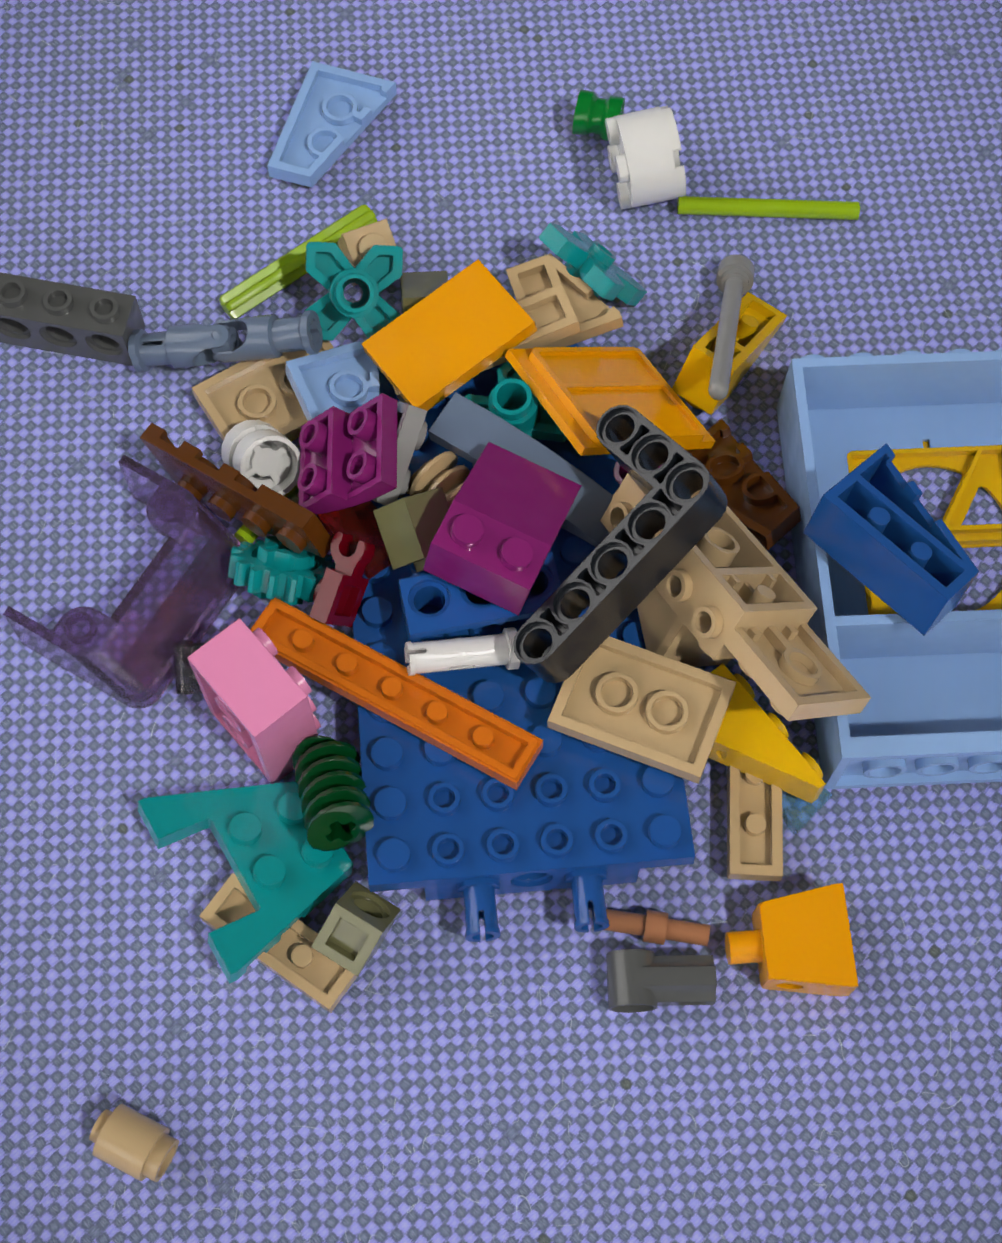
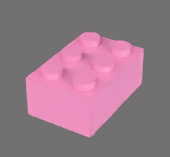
(255, 697)

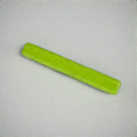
(288, 267)

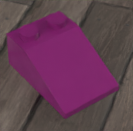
(501, 528)

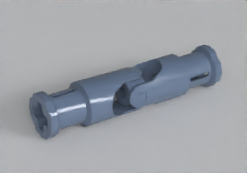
(201, 345)

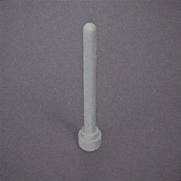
(734, 279)

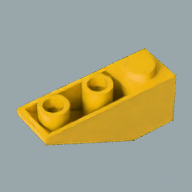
(761, 746)

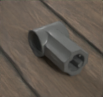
(643, 981)

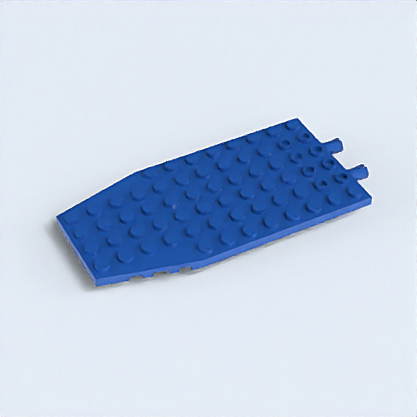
(461, 834)

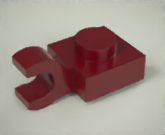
(342, 588)

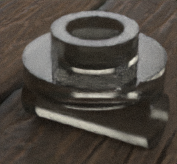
(185, 679)

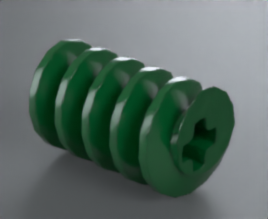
(331, 793)

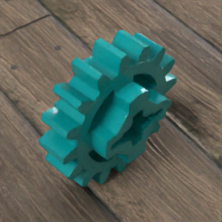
(276, 571)

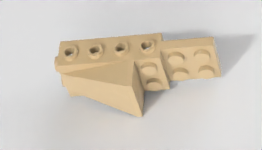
(742, 606)

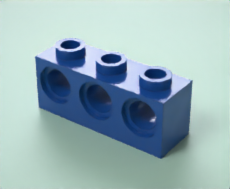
(458, 614)

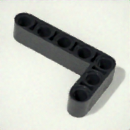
(627, 546)

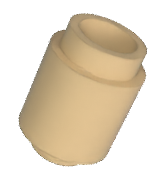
(133, 1143)

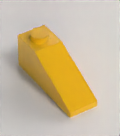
(755, 329)

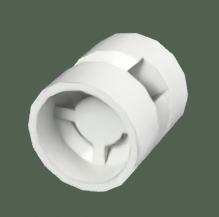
(262, 455)

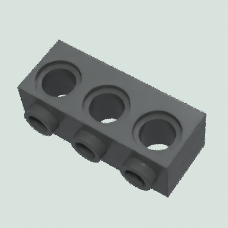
(67, 318)

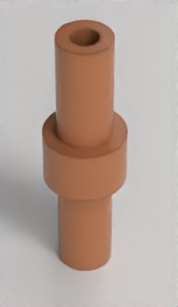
(657, 927)

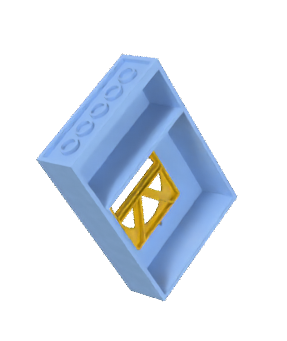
(934, 694)

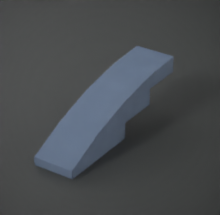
(469, 427)

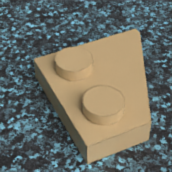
(546, 272)

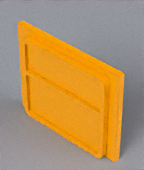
(587, 381)

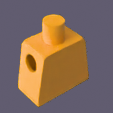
(800, 943)

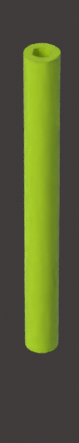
(768, 208)

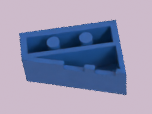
(892, 543)

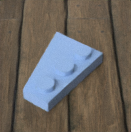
(326, 120)
(335, 378)

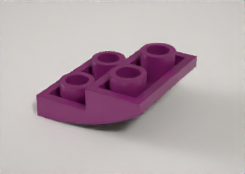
(348, 456)

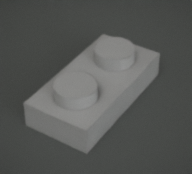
(410, 437)

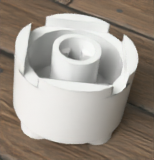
(645, 156)

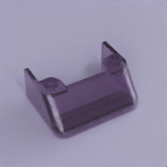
(170, 602)

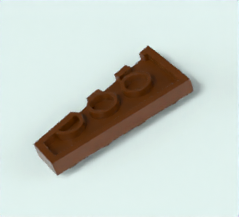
(236, 497)

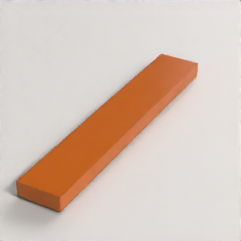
(404, 700)

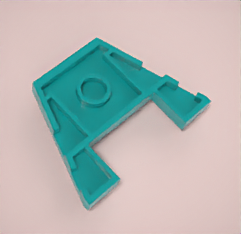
(269, 853)

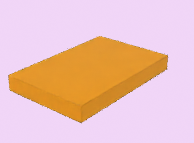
(449, 337)

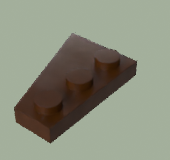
(749, 491)

